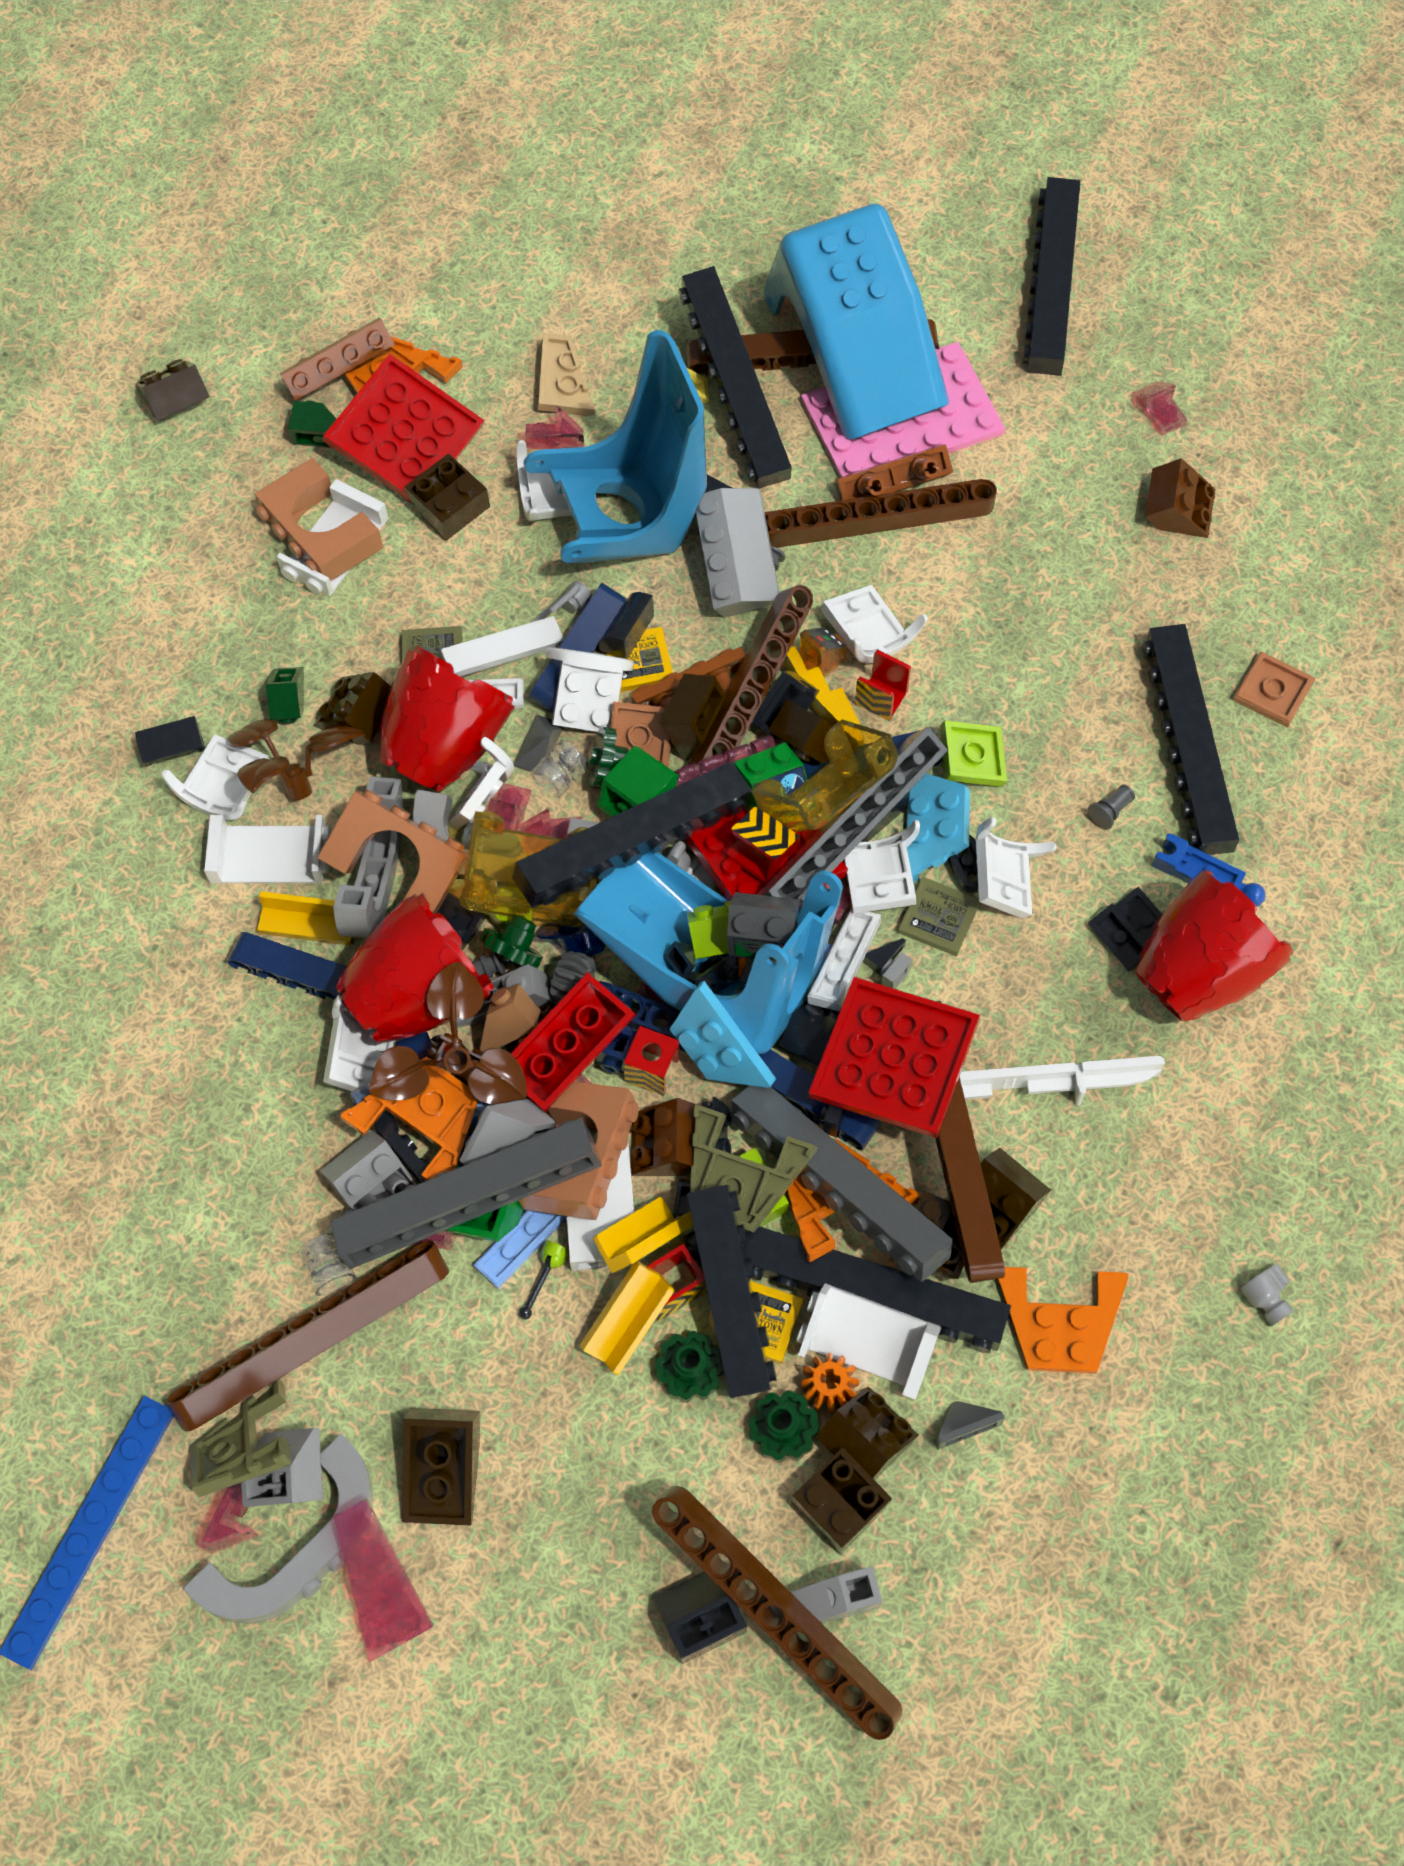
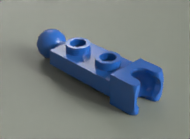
(1188, 861)

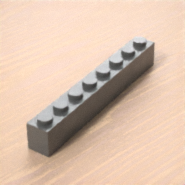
(850, 826)
(845, 1183)
(465, 1193)

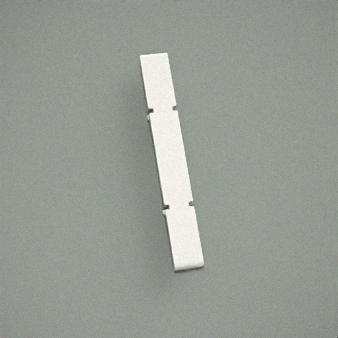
(1063, 1077)

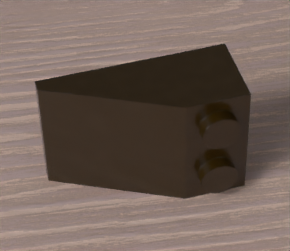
(440, 1466)

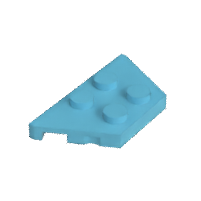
(943, 819)
(718, 1043)

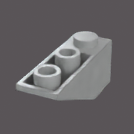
(532, 980)
(840, 1596)

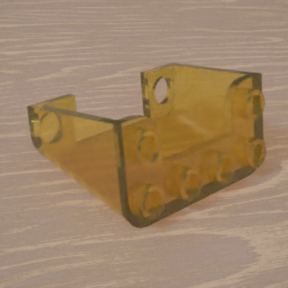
(857, 762)

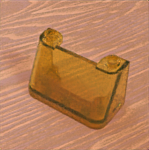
(490, 867)

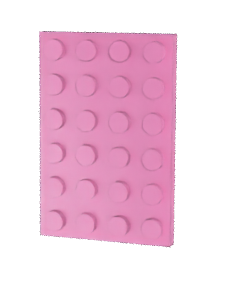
(960, 424)

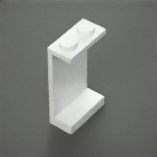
(346, 504)
(265, 853)
(619, 1204)
(869, 1337)

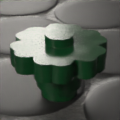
(603, 756)
(514, 942)
(689, 1366)
(784, 1426)

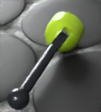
(552, 1256)

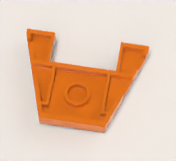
(415, 358)
(438, 1114)
(810, 1208)
(1062, 1334)

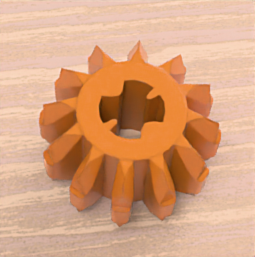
(839, 1375)

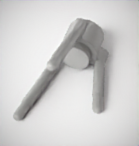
(572, 599)

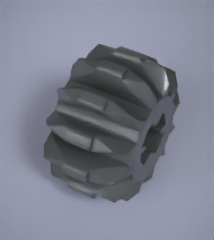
(569, 972)

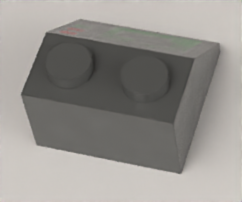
(760, 921)

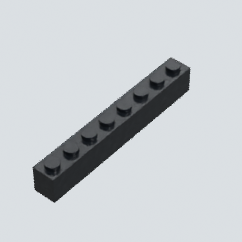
(1053, 278)
(735, 377)
(1190, 739)
(631, 835)
(956, 1311)

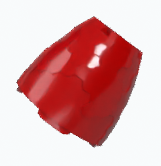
(438, 720)
(1209, 950)
(394, 967)

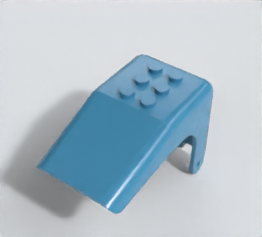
(860, 318)
(650, 461)
(645, 910)

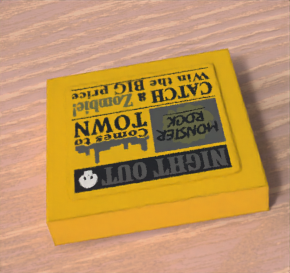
(649, 659)
(779, 1317)

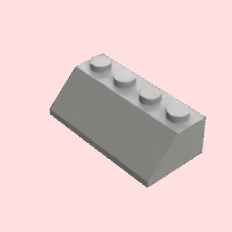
(737, 550)

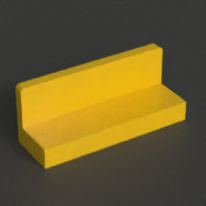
(299, 918)
(640, 1234)
(627, 1317)

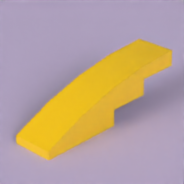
(828, 704)

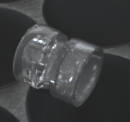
(561, 767)
(327, 1268)

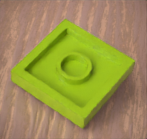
(973, 753)

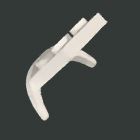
(538, 492)
(869, 624)
(586, 688)
(214, 781)
(487, 785)
(1005, 870)
(881, 872)
(351, 1051)

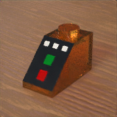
(822, 650)

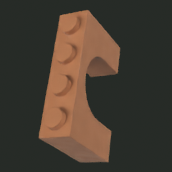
(327, 551)
(367, 817)
(610, 1114)

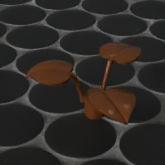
(293, 775)
(493, 1081)

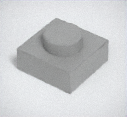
(895, 970)

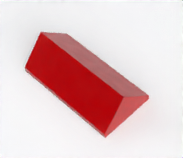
(570, 1039)

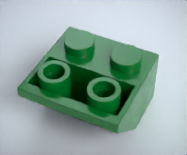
(634, 781)

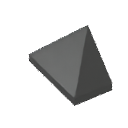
(538, 742)
(967, 1421)

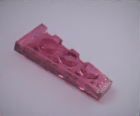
(382, 1590)

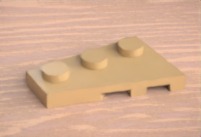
(561, 378)

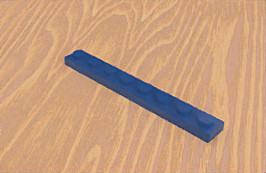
(87, 1534)

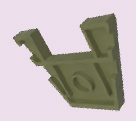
(756, 1184)
(230, 1450)

